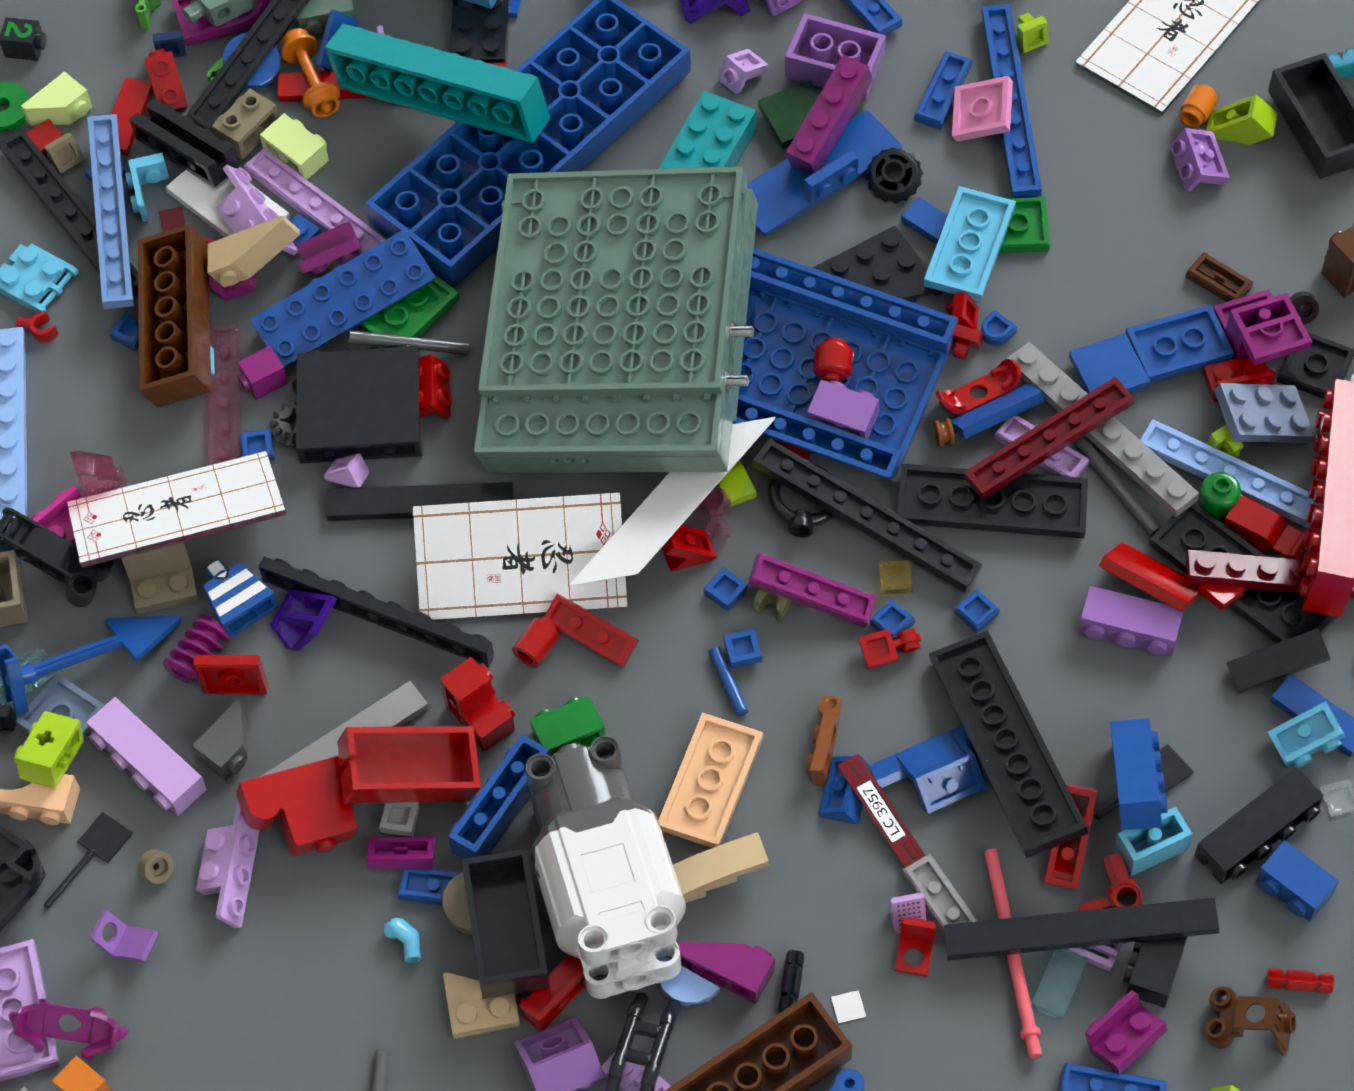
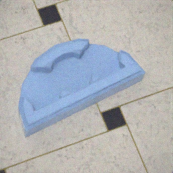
(688, 987)

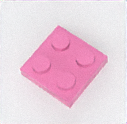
(982, 108)

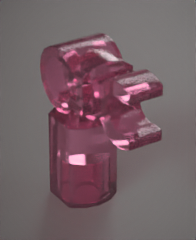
(718, 506)

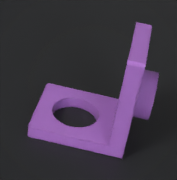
(127, 941)

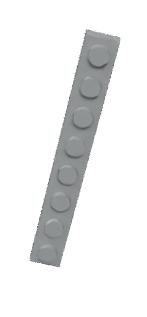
(1109, 437)

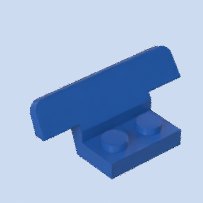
(940, 767)

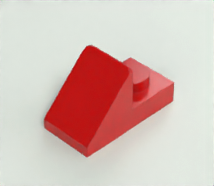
(688, 548)

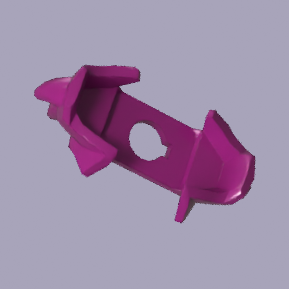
(42, 1020)

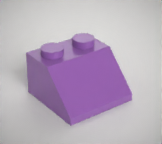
(560, 1058)

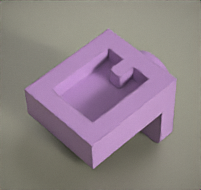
(739, 68)

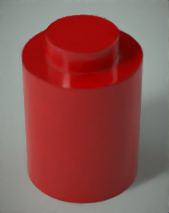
(536, 642)

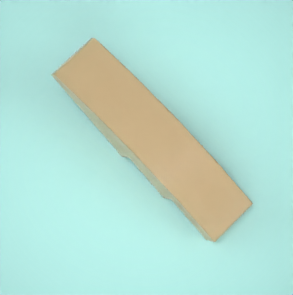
(720, 866)

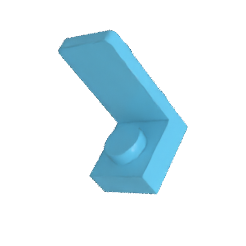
(144, 171)

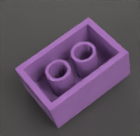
(822, 43)

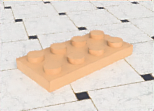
(710, 781)

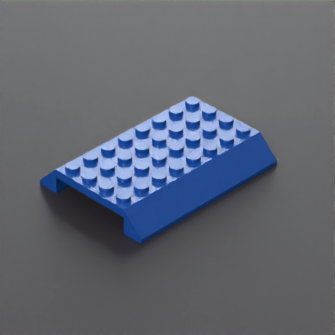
(895, 350)

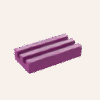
(401, 852)

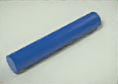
(728, 681)

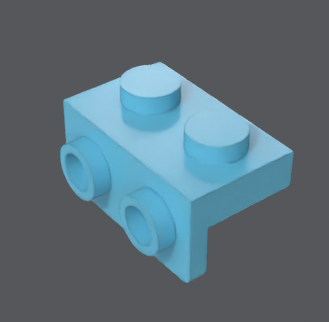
(1306, 735)

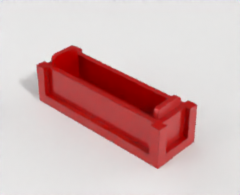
(546, 1004)

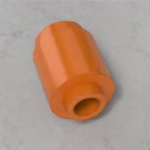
(1198, 105)

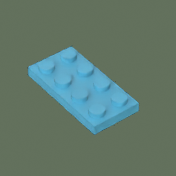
(969, 243)

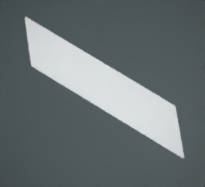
(663, 513)

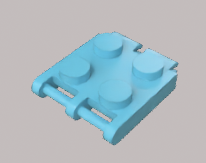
(33, 276)

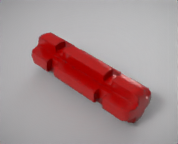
(1300, 980)

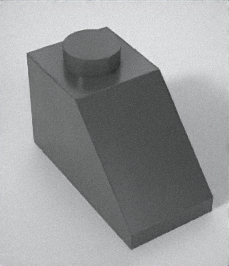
(225, 743)

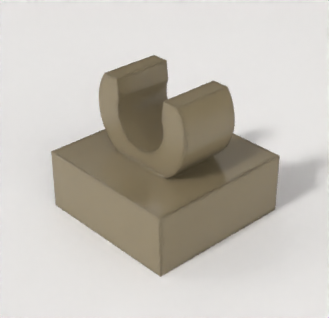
(64, 153)

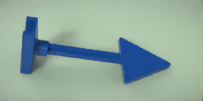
(133, 634)

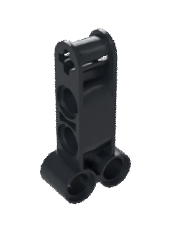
(51, 555)

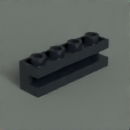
(184, 142)
(1260, 825)

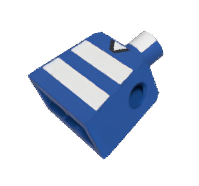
(237, 596)

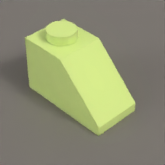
(60, 101)

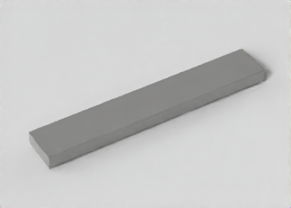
(389, 711)

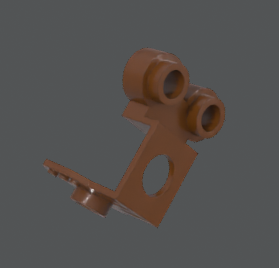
(1233, 1019)

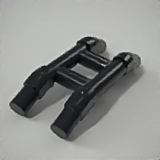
(651, 1061)

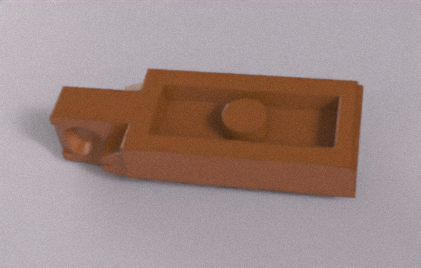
(825, 739)

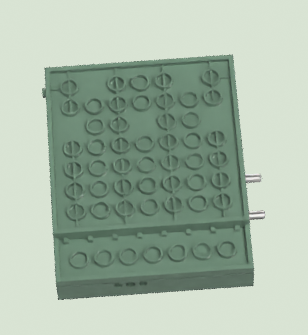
(617, 321)

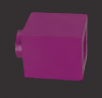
(261, 373)

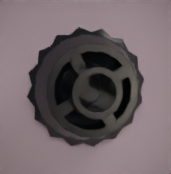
(894, 175)

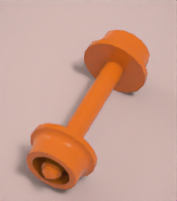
(321, 97)

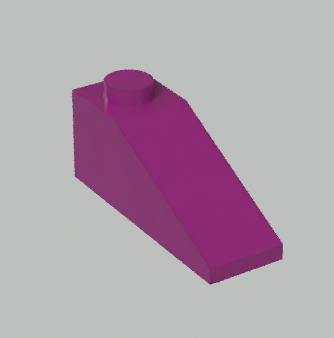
(730, 965)

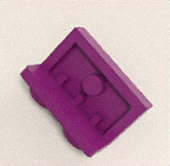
(327, 247)

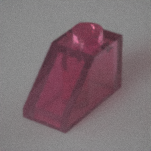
(97, 473)

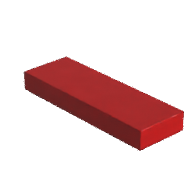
(131, 100)
(591, 630)

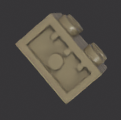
(161, 578)

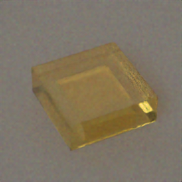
(895, 577)

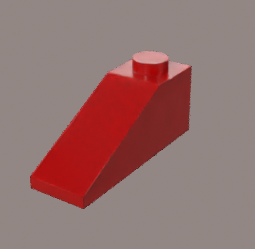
(1067, 859)

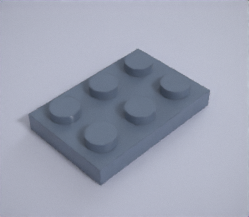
(1264, 413)

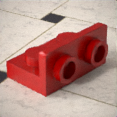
(1237, 371)

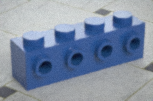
(1136, 774)
(496, 804)

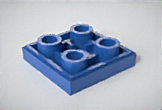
(1109, 359)

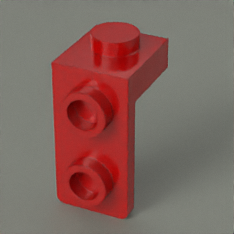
(165, 79)

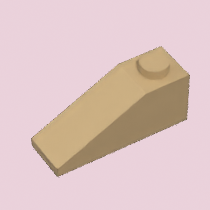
(247, 251)

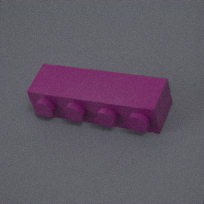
(829, 115)

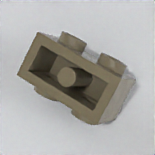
(245, 122)

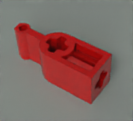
(1265, 529)

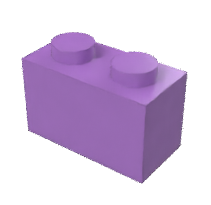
(844, 408)

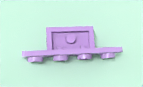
(246, 205)
(228, 867)

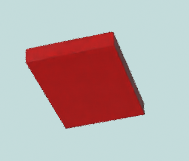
(1150, 576)

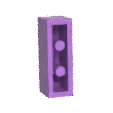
(1130, 621)

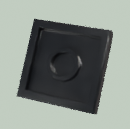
(1316, 367)

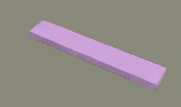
(307, 198)

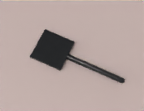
(1173, 770)
(104, 840)

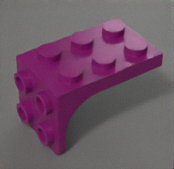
(203, 30)

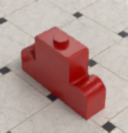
(305, 803)

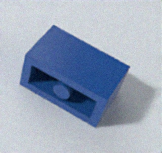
(1296, 881)

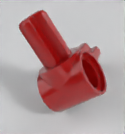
(1120, 885)

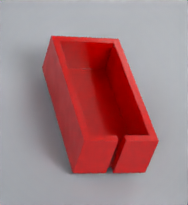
(408, 764)

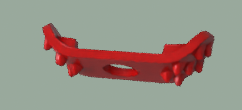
(997, 383)

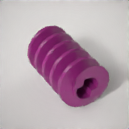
(198, 642)

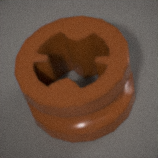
(944, 432)

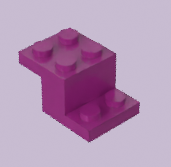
(1262, 326)

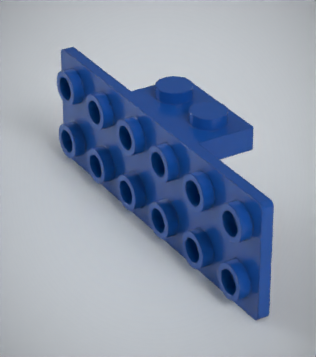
(789, 192)
(343, 298)

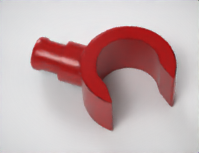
(34, 323)

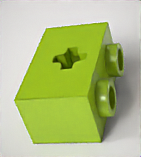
(49, 749)

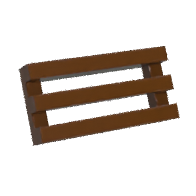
(1216, 281)

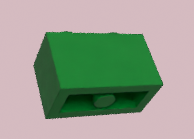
(570, 724)

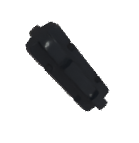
(791, 979)

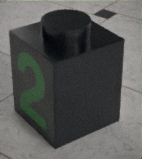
(22, 39)

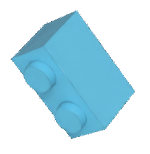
(1154, 845)

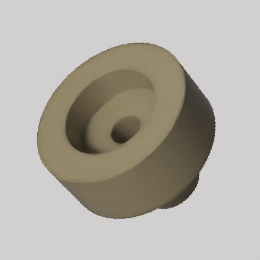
(156, 866)

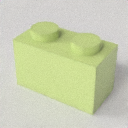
(295, 145)

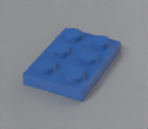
(1180, 343)

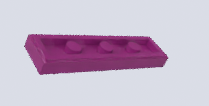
(812, 590)

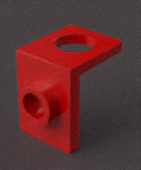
(915, 935)

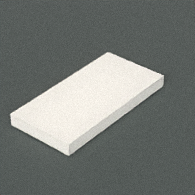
(204, 199)

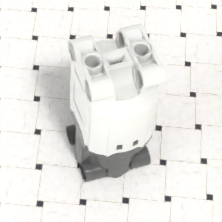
(603, 869)

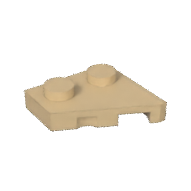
(476, 1015)

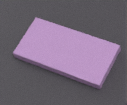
(21, 986)

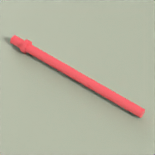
(1029, 1031)

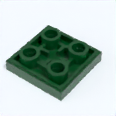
(788, 110)

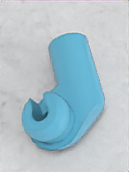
(408, 935)

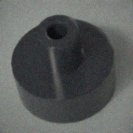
(1305, 305)

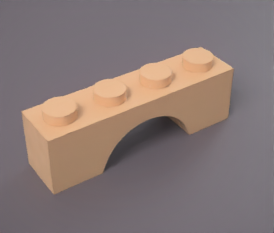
(42, 802)

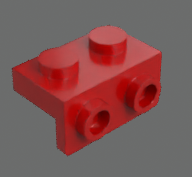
(434, 386)

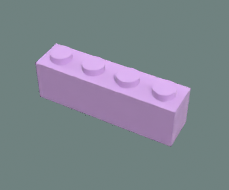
(146, 757)

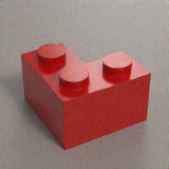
(473, 703)

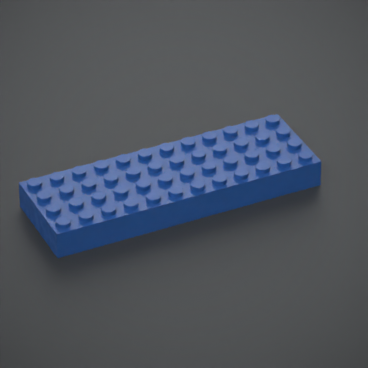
(595, 84)

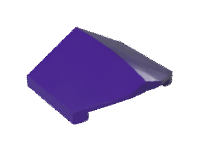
(301, 617)

